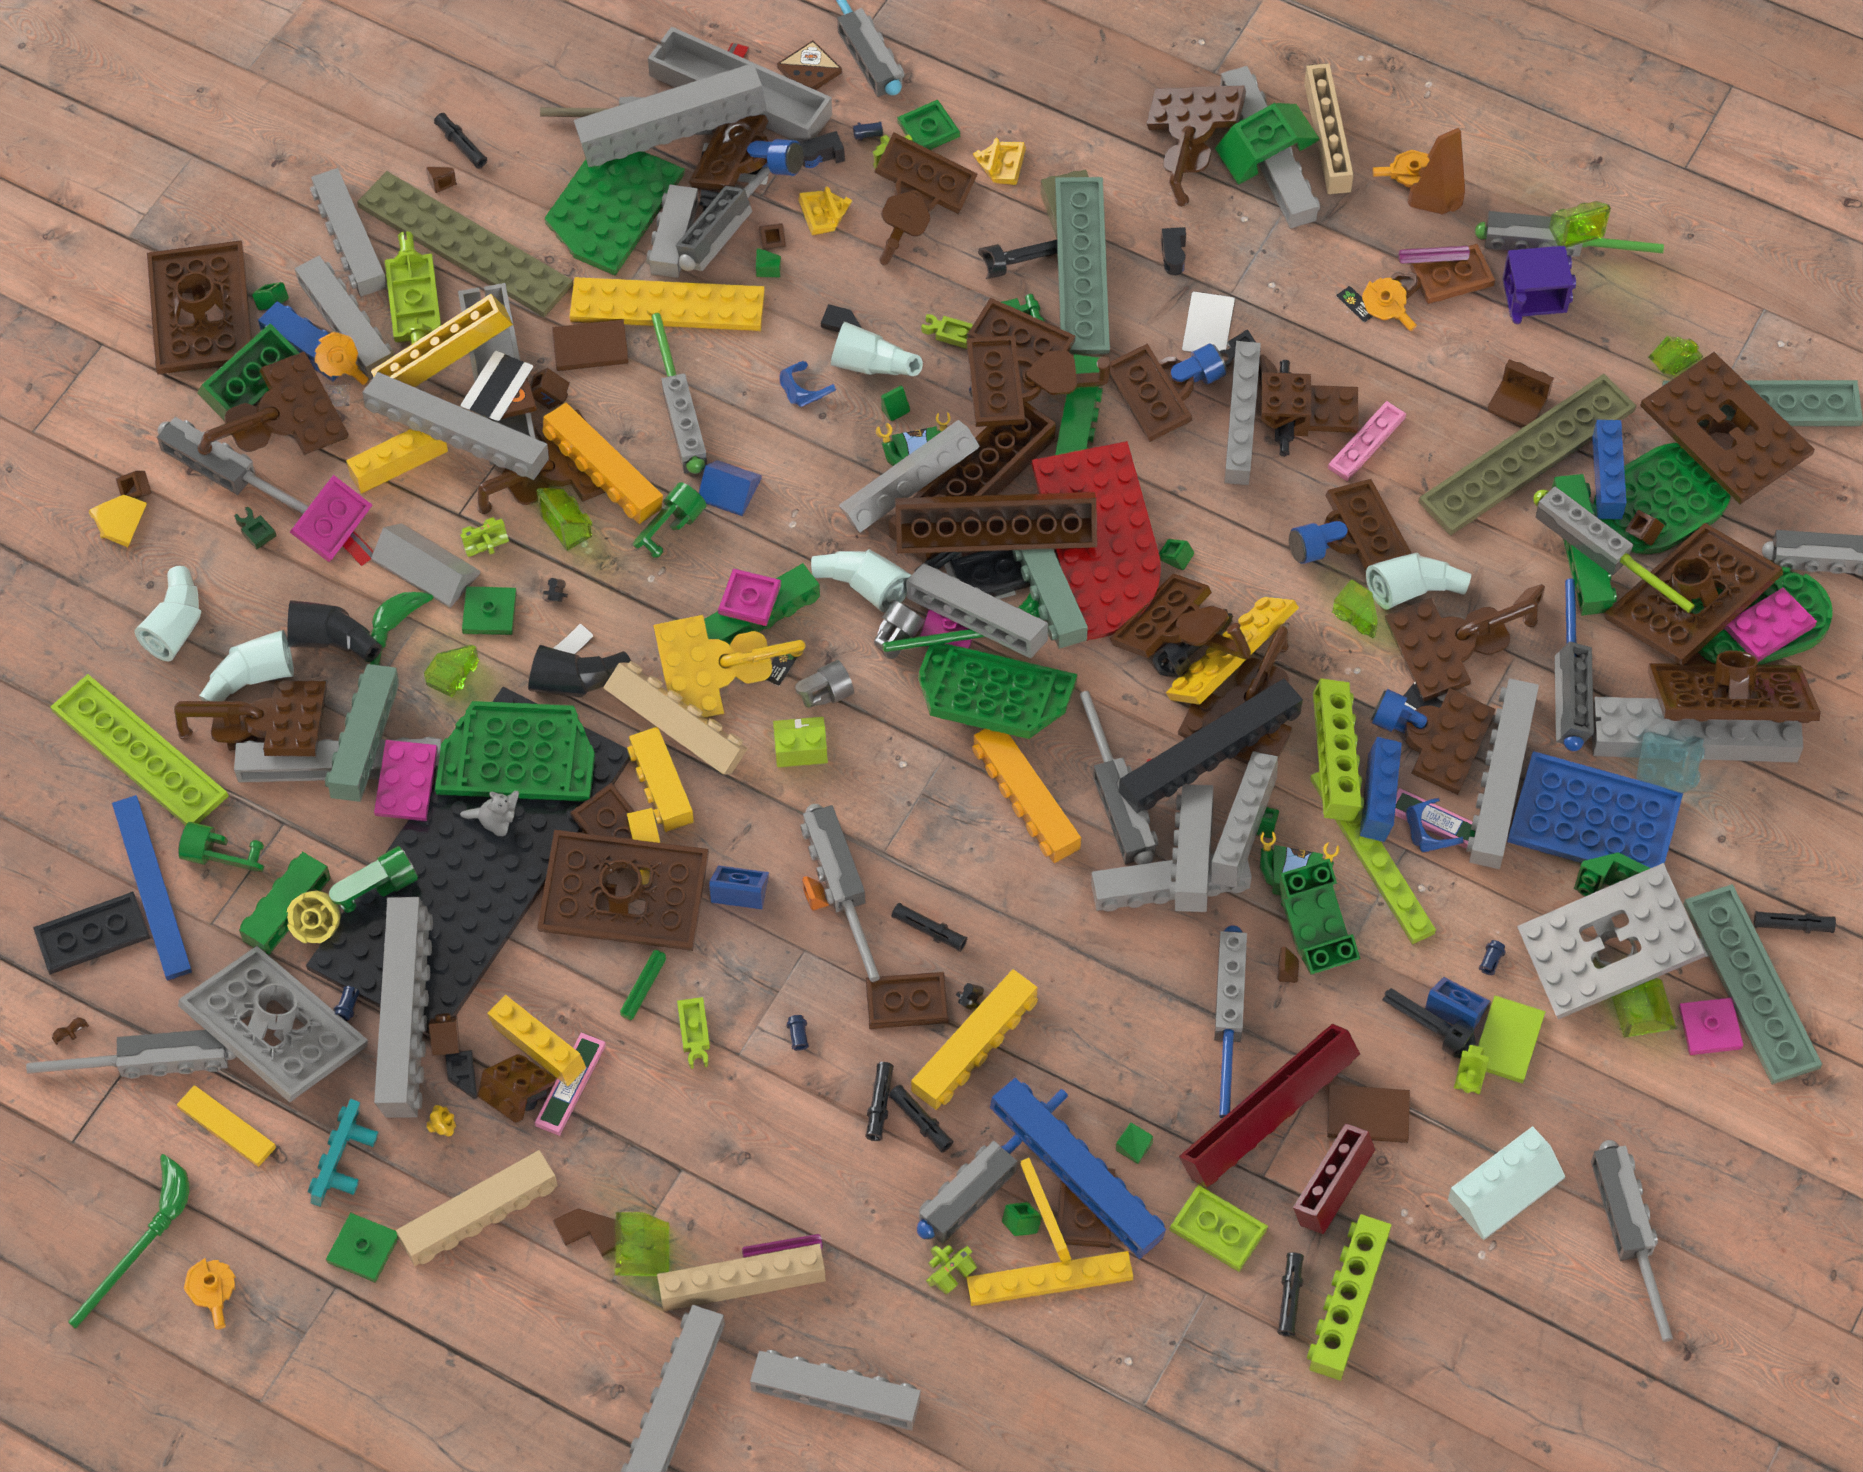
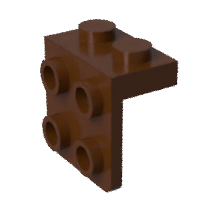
(1521, 394)
(511, 1083)

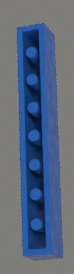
(1078, 1168)

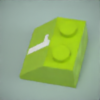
(800, 742)

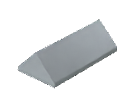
(423, 564)

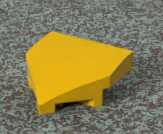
(1002, 161)
(823, 210)
(118, 518)

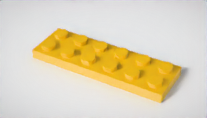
(1216, 665)

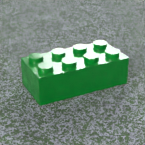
(240, 377)

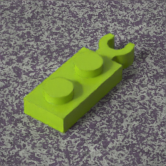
(948, 330)
(694, 1029)

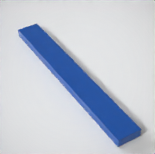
(152, 888)

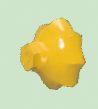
(441, 1121)

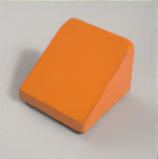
(814, 893)

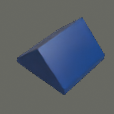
(728, 486)
(738, 887)
(1456, 1003)

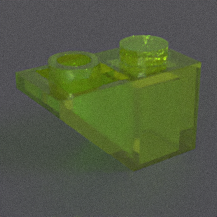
(1675, 354)
(1357, 607)
(450, 668)

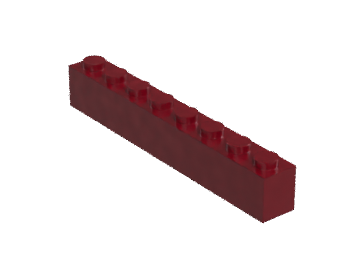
(1269, 1105)

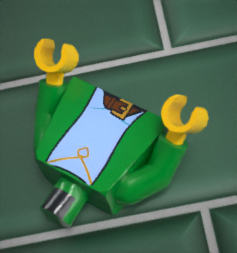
(906, 443)
(1286, 859)

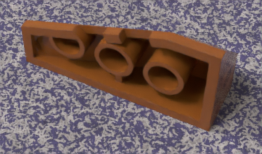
(1442, 180)

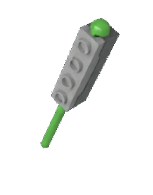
(1527, 231)
(680, 408)

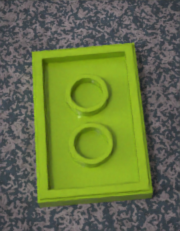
(1510, 1037)
(1218, 1228)

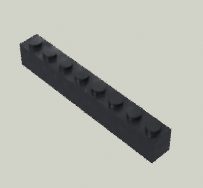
(1210, 746)

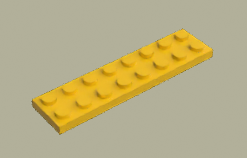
(677, 302)

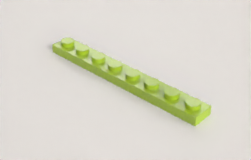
(1385, 877)

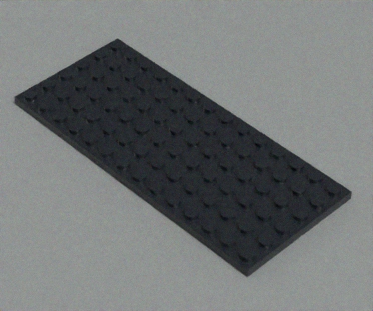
(469, 882)

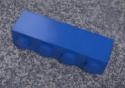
(297, 330)
(1609, 469)
(1380, 789)

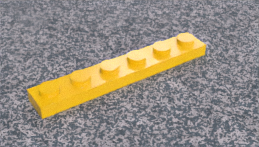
(1049, 1278)

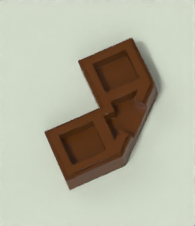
(584, 1223)

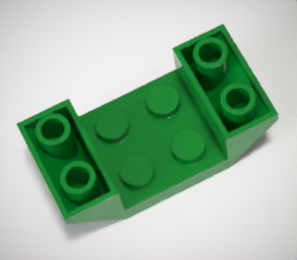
(1263, 137)
(1605, 870)
(1316, 917)

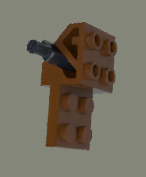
(1298, 407)

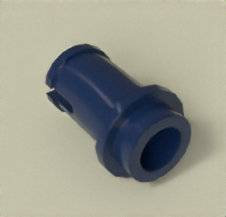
(867, 130)
(1494, 952)
(347, 1003)
(798, 1032)

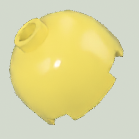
(313, 917)

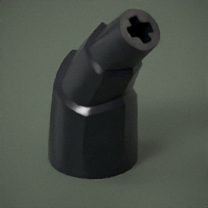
(329, 625)
(569, 674)

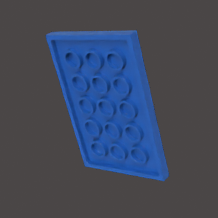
(1592, 813)

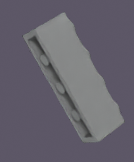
(673, 222)

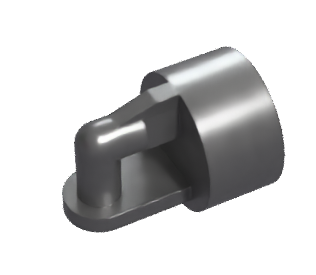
(904, 620)
(833, 680)

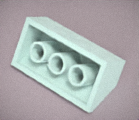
(1507, 1183)

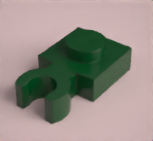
(256, 530)

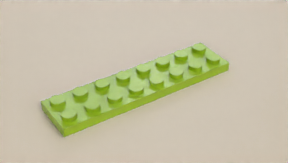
(139, 751)

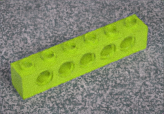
(1337, 750)
(1333, 1361)

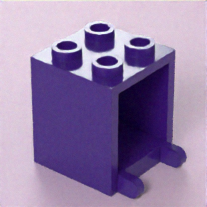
(1538, 281)

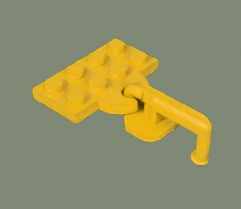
(693, 663)

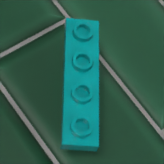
(328, 1163)

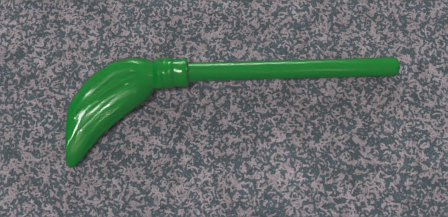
(1028, 606)
(392, 612)
(171, 1204)

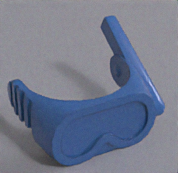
(797, 394)
(1418, 834)

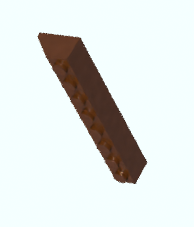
(996, 522)

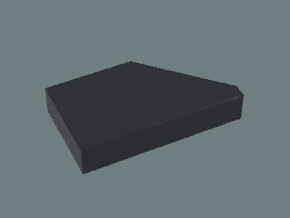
(836, 316)
(461, 1072)

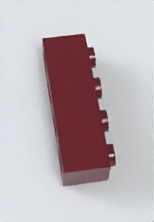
(1334, 1178)

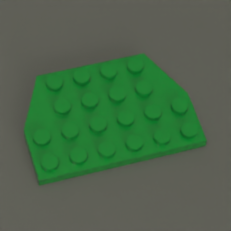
(611, 207)
(993, 690)
(517, 749)

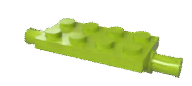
(412, 292)

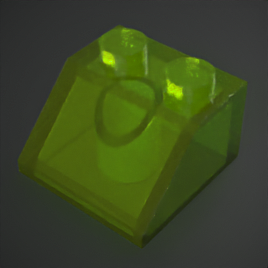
(1580, 223)
(564, 517)
(1644, 1009)
(640, 1245)

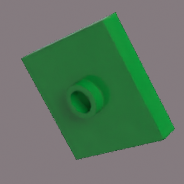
(929, 125)
(489, 610)
(362, 1247)

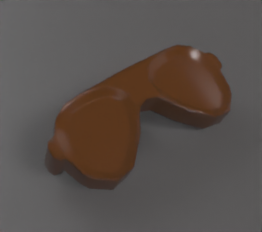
(61, 1033)

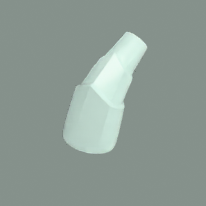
(871, 354)
(866, 573)
(1412, 576)
(173, 619)
(250, 663)

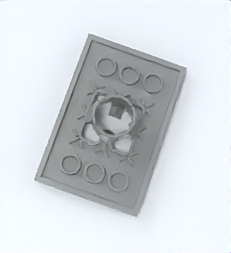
(1655, 921)
(244, 991)

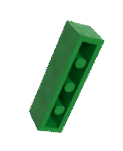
(269, 920)

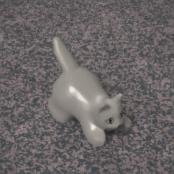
(495, 812)

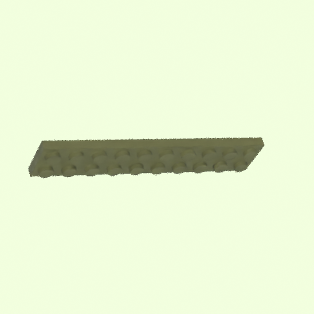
(465, 243)
(1525, 455)

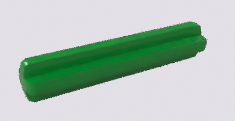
(643, 984)

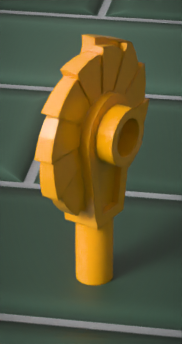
(1404, 168)
(1386, 300)
(338, 356)
(209, 1286)

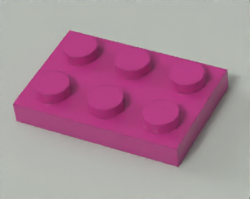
(331, 518)
(1770, 624)
(405, 780)

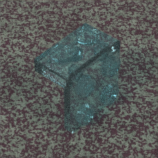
(1670, 761)

